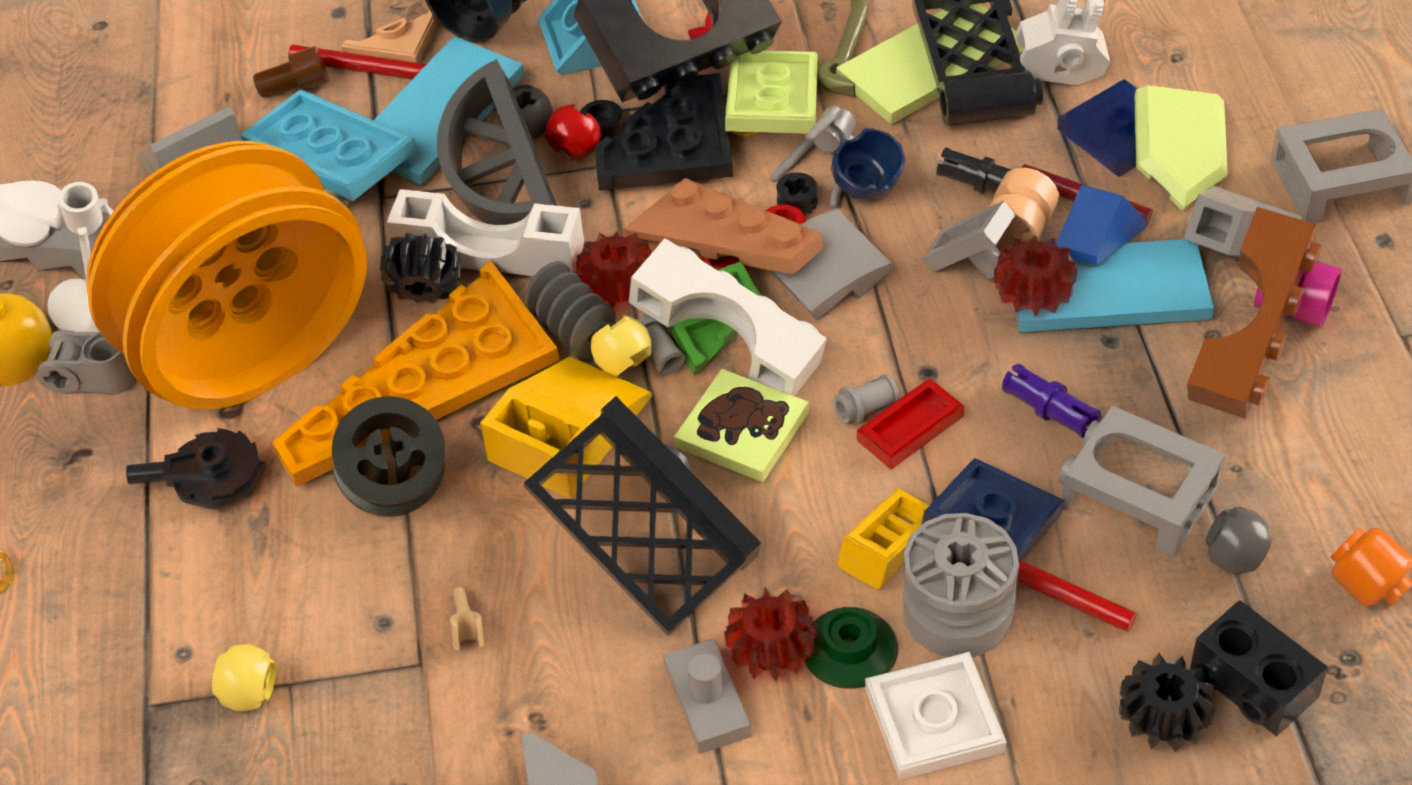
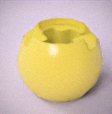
(621, 345)
(243, 677)

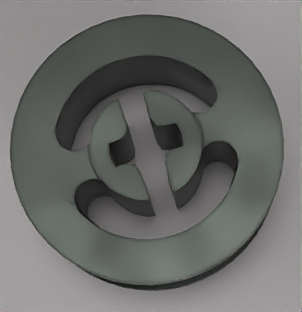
(424, 449)

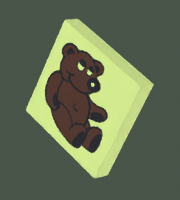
(742, 425)

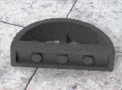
(460, 118)

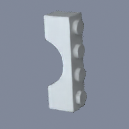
(517, 248)
(681, 287)

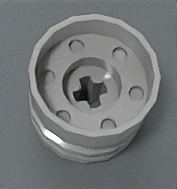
(959, 584)

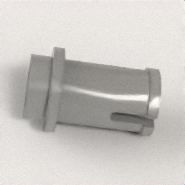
(663, 350)
(855, 403)

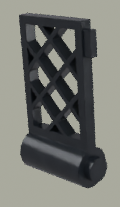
(982, 90)

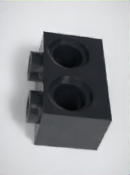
(1264, 660)

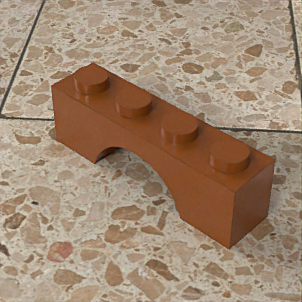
(1232, 367)

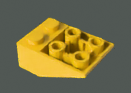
(548, 413)

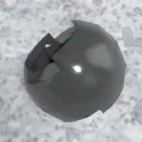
(534, 107)
(1238, 540)

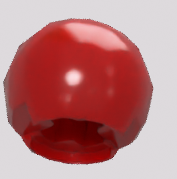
(572, 132)

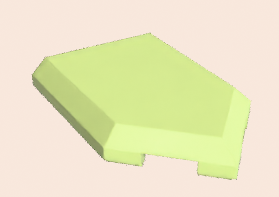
(1180, 140)

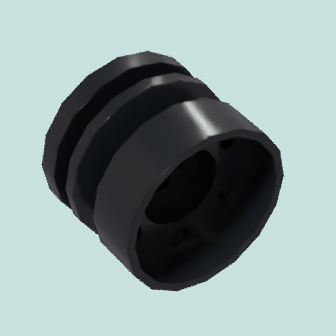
(473, 19)

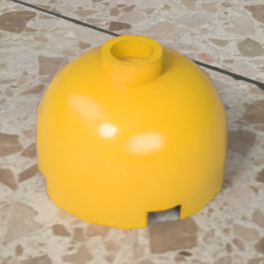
(22, 338)

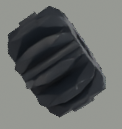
(420, 267)
(1167, 702)

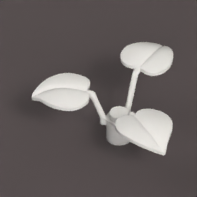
(26, 219)

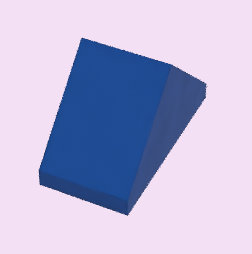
(1099, 225)

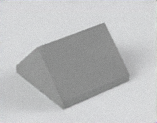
(209, 131)

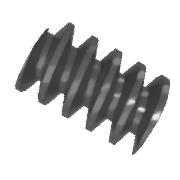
(568, 308)

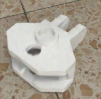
(1067, 39)

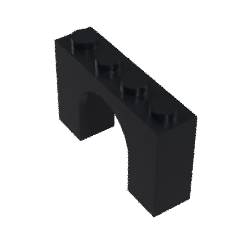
(644, 61)

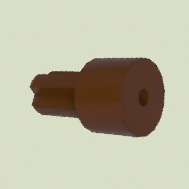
(303, 70)

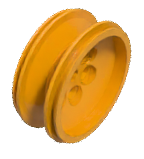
(225, 274)

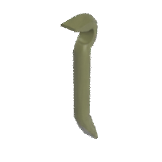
(827, 71)

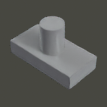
(971, 239)
(707, 696)

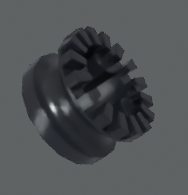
(792, 183)

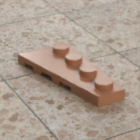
(727, 227)

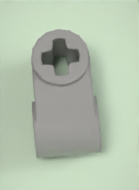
(87, 362)

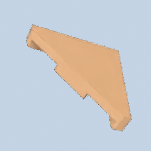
(398, 39)

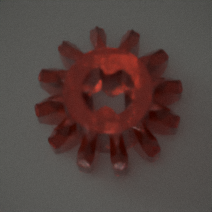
(611, 264)
(1035, 275)
(770, 633)

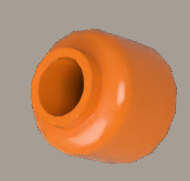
(1372, 567)

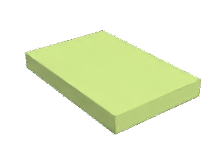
(772, 92)

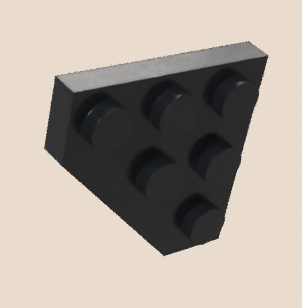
(670, 139)

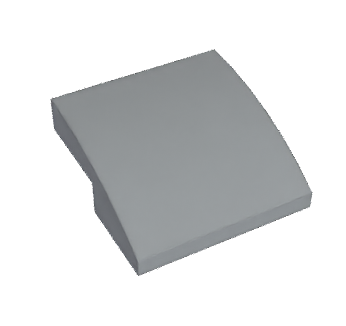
(843, 266)

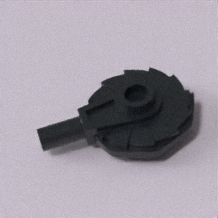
(206, 470)

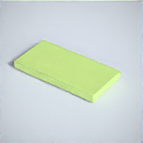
(898, 75)

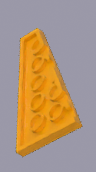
(440, 362)

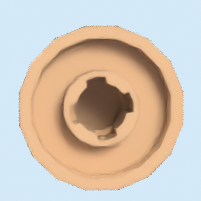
(1033, 201)

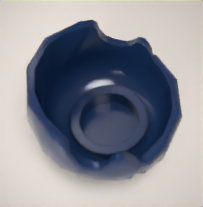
(868, 164)

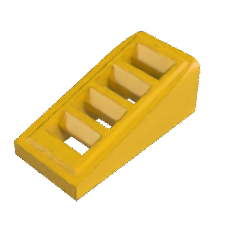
(877, 544)

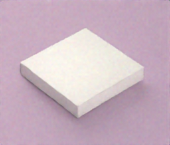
(935, 716)

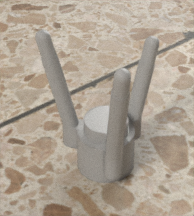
(827, 135)

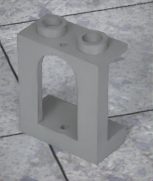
(1312, 188)
(1171, 516)

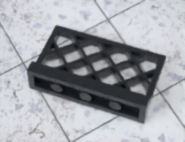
(675, 484)

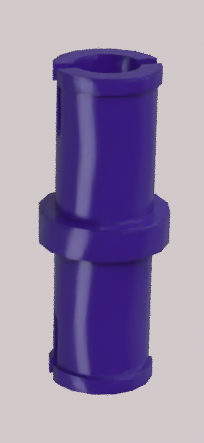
(1050, 400)

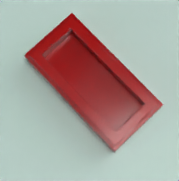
(910, 423)

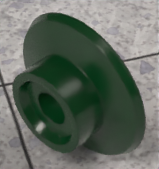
(849, 663)

